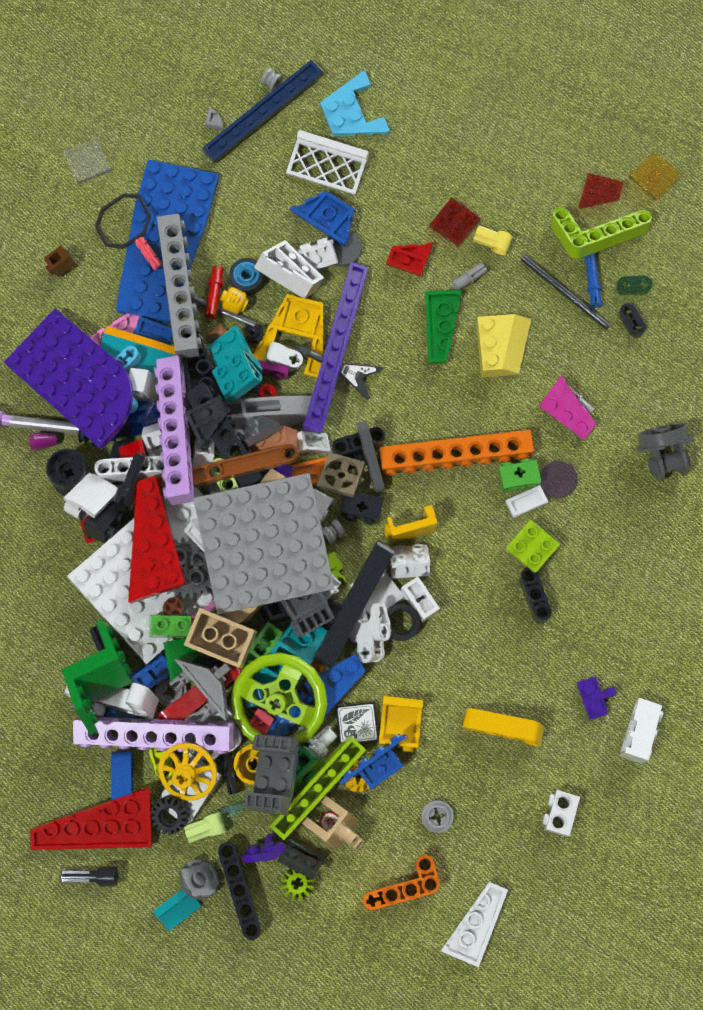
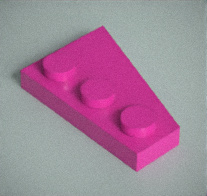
(567, 409)

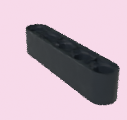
(232, 882)

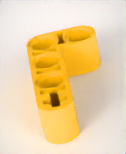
(505, 726)

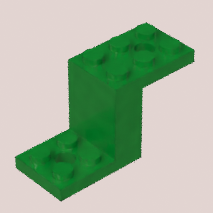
(97, 676)

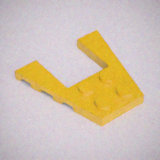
(299, 318)

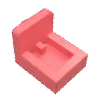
(262, 721)

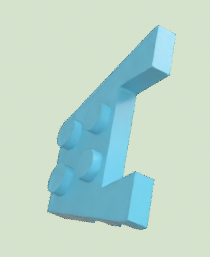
(344, 112)

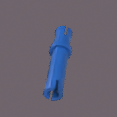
(593, 281)

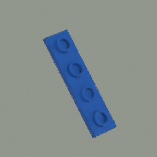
(380, 766)

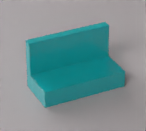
(176, 909)

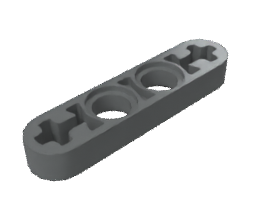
(370, 456)

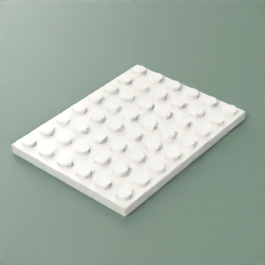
(106, 582)

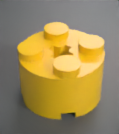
(241, 764)

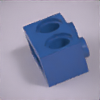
(151, 673)

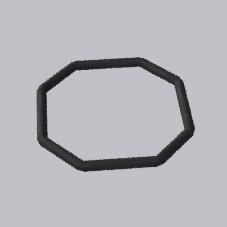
(110, 204)

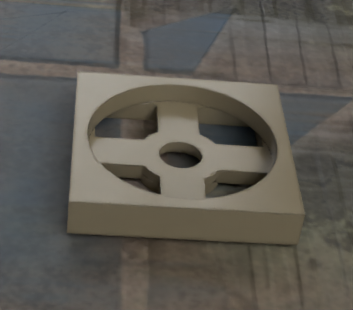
(346, 462)

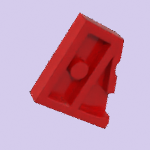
(409, 258)

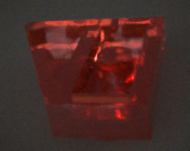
(599, 191)

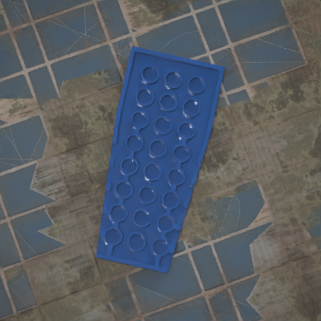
(166, 191)

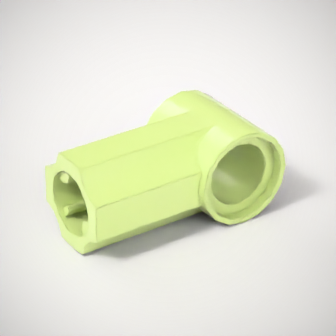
(209, 826)

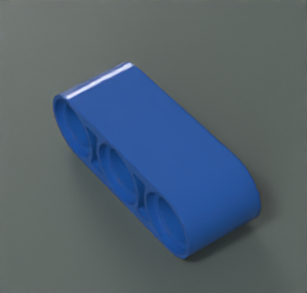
(121, 773)

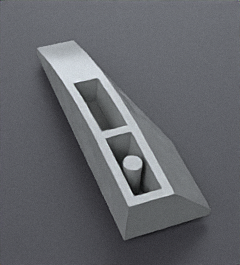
(282, 409)

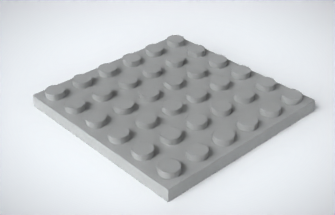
(263, 543)

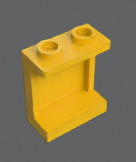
(411, 530)
(401, 717)

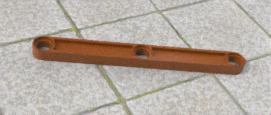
(239, 465)

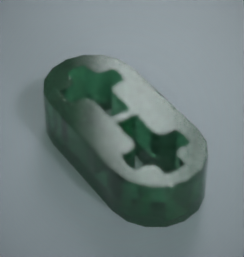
(636, 288)

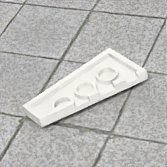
(476, 927)

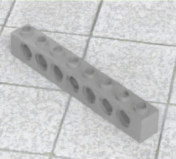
(168, 226)

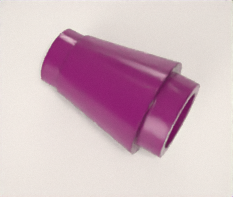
(41, 441)

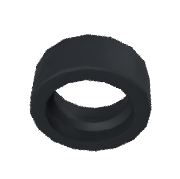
(415, 621)

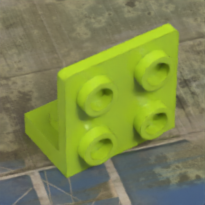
(532, 546)

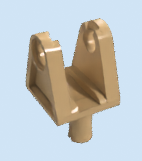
(340, 831)

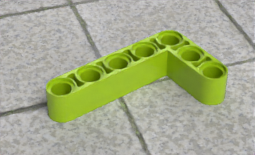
(581, 244)

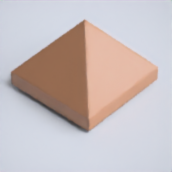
(216, 333)

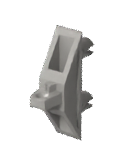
(210, 683)

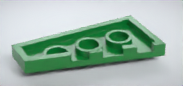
(441, 314)

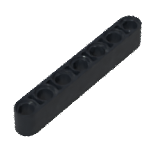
(354, 604)

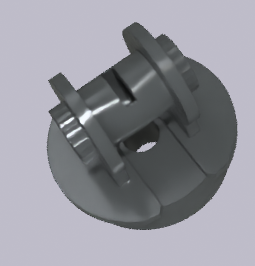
(659, 437)

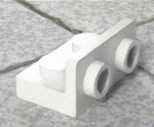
(319, 254)

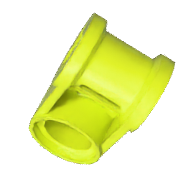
(155, 757)

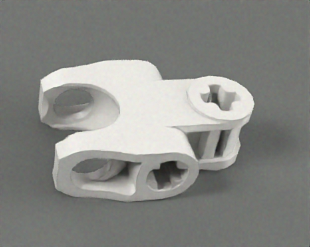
(371, 633)

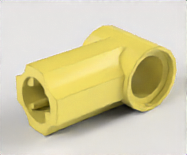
(497, 241)

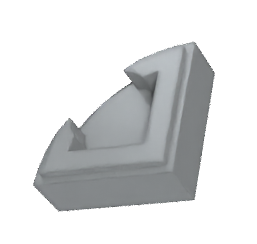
(214, 120)

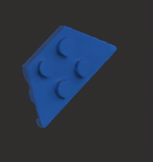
(328, 216)

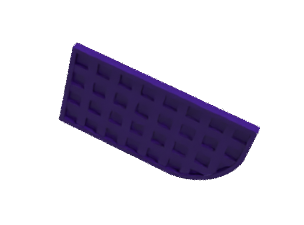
(75, 377)

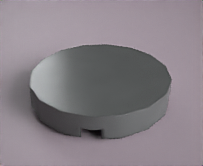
(349, 253)
(198, 879)

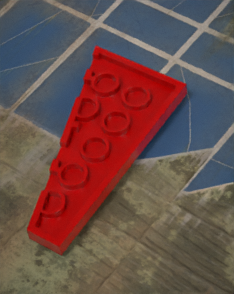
(154, 552)
(113, 824)

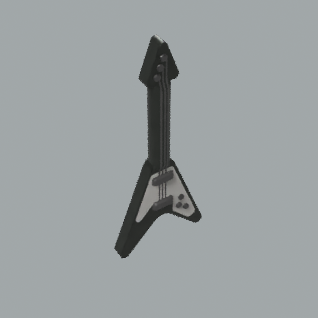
(350, 372)

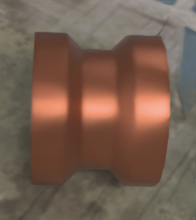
(175, 604)

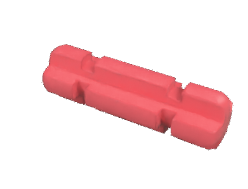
(148, 253)

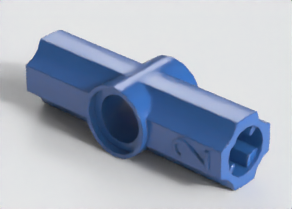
(283, 726)

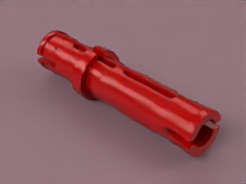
(215, 285)

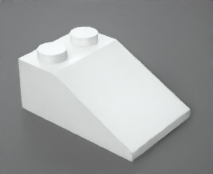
(196, 805)

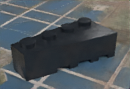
(199, 370)

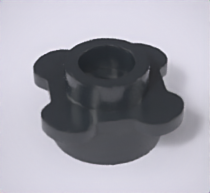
(258, 337)

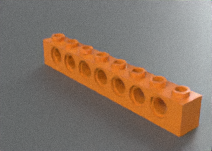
(521, 439)

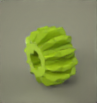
(293, 877)

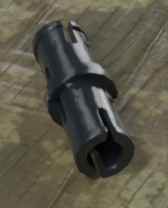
(229, 774)

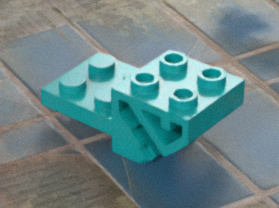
(235, 365)
(302, 647)

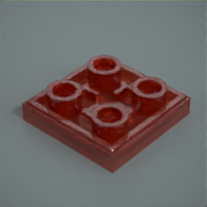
(455, 222)

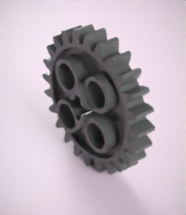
(198, 570)

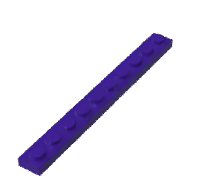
(335, 348)

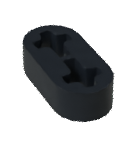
(628, 322)

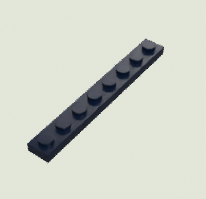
(262, 111)

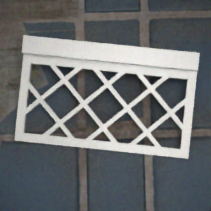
(336, 149)

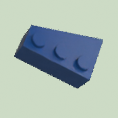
(339, 681)

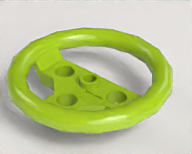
(292, 670)

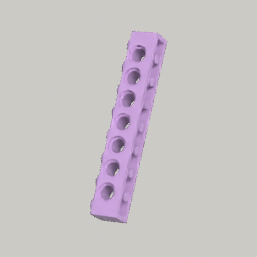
(184, 490)
(221, 730)

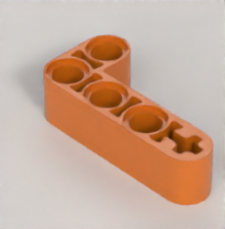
(399, 888)

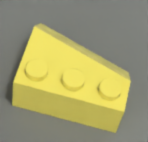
(501, 343)

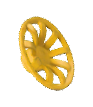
(185, 773)

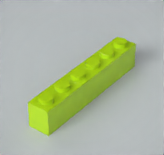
(318, 786)

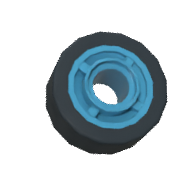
(241, 268)

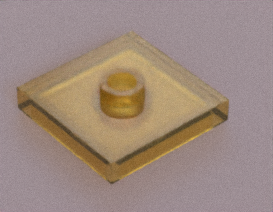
(654, 175)

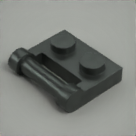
(295, 859)

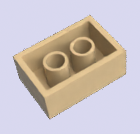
(220, 638)

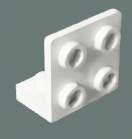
(385, 592)

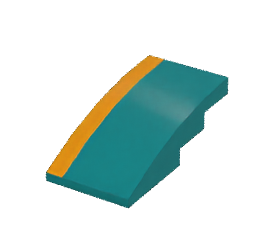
(116, 340)

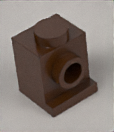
(59, 261)

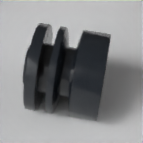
(64, 464)

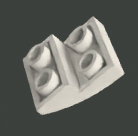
(91, 494)

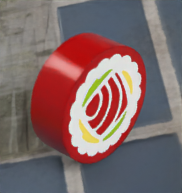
(328, 820)

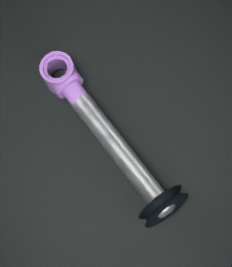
(41, 424)

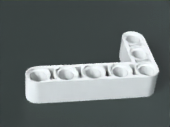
(114, 466)
(136, 701)

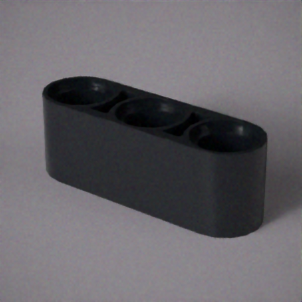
(348, 441)
(534, 605)

